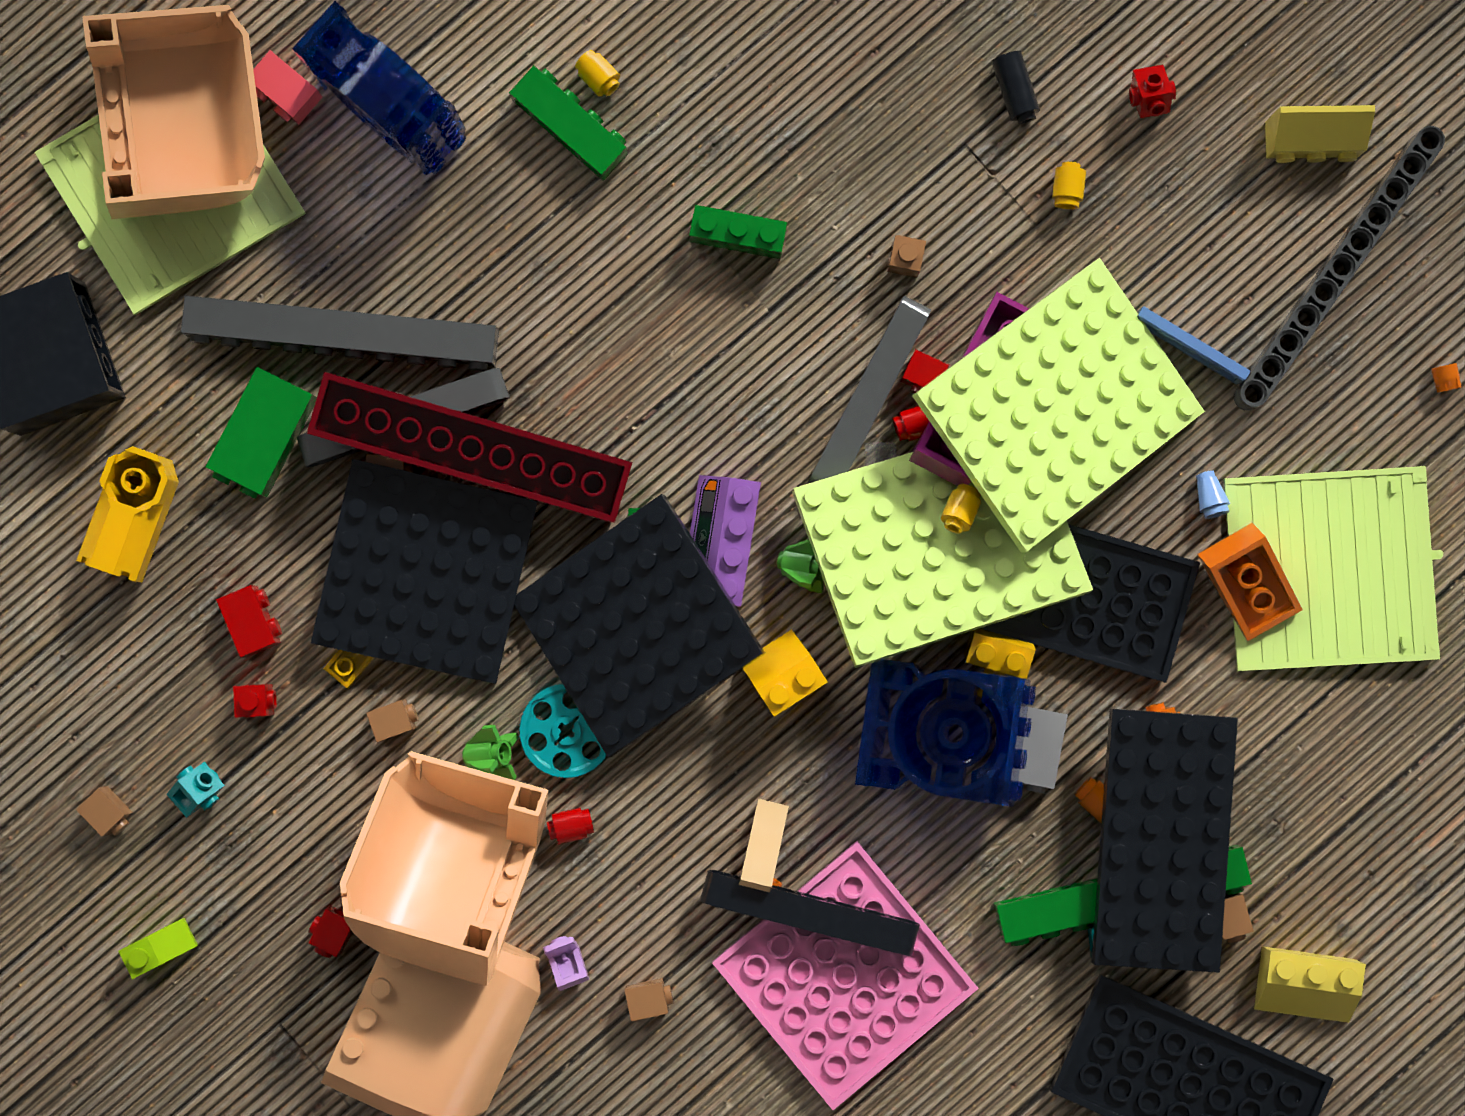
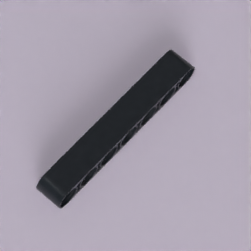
(811, 913)

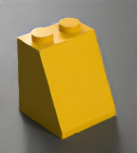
(784, 673)

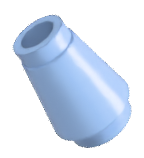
(1211, 496)

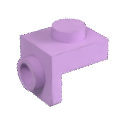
(566, 962)

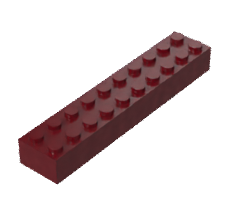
(469, 447)

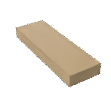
(763, 845)

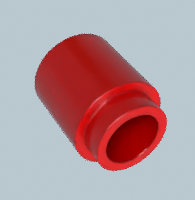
(910, 424)
(570, 825)

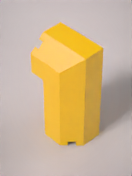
(129, 513)

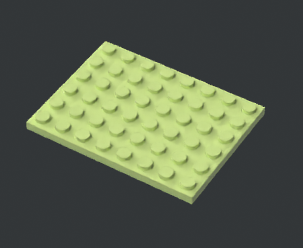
(1058, 405)
(907, 578)

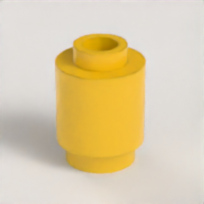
(597, 73)
(1069, 185)
(961, 508)

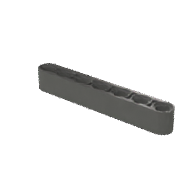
(872, 390)
(462, 395)

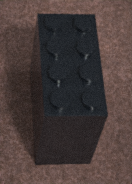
(52, 356)

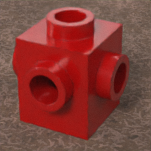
(1151, 91)

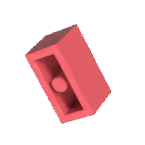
(284, 88)

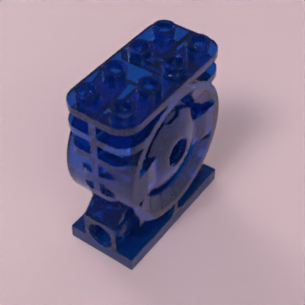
(381, 90)
(992, 782)

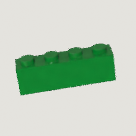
(568, 122)

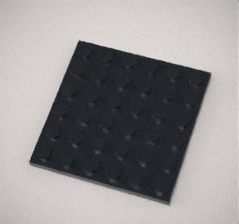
(424, 571)
(637, 625)

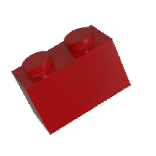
(249, 620)

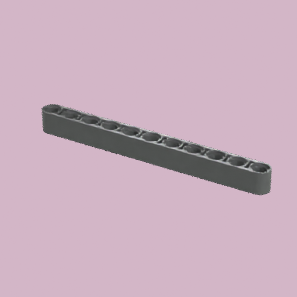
(1350, 258)

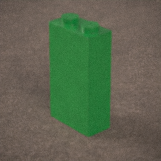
(261, 433)

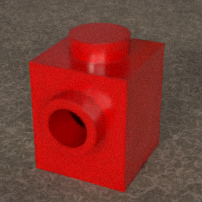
(922, 370)
(254, 700)
(330, 933)

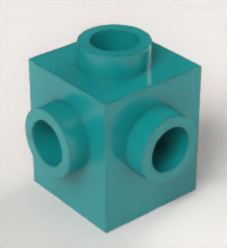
(195, 789)

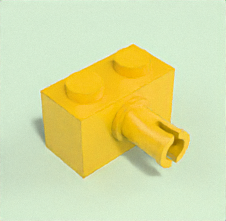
(999, 654)

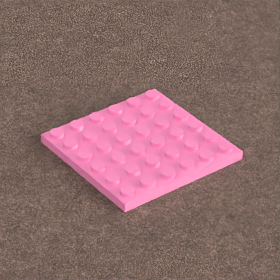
(841, 1003)

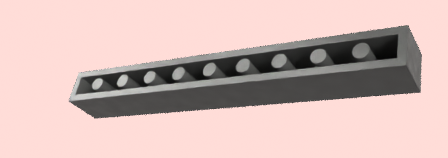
(340, 332)

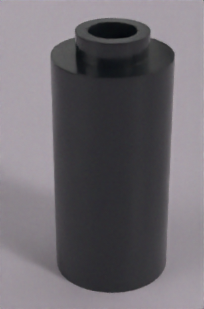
(1016, 87)

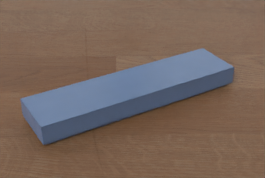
(1193, 347)

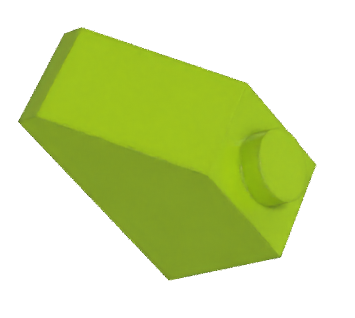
(158, 948)

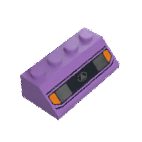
(724, 528)

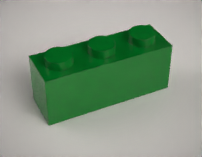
(738, 232)

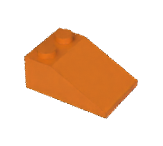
(1250, 581)

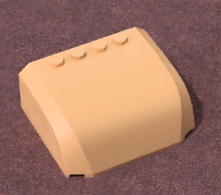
(175, 109)
(442, 865)
(433, 1039)

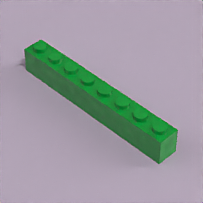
(1075, 904)

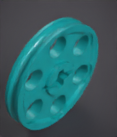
(550, 729)

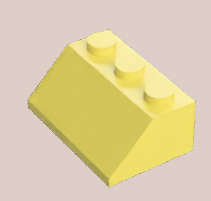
(1318, 132)
(1309, 984)

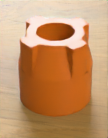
(1446, 377)

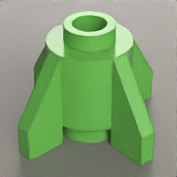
(800, 566)
(490, 752)

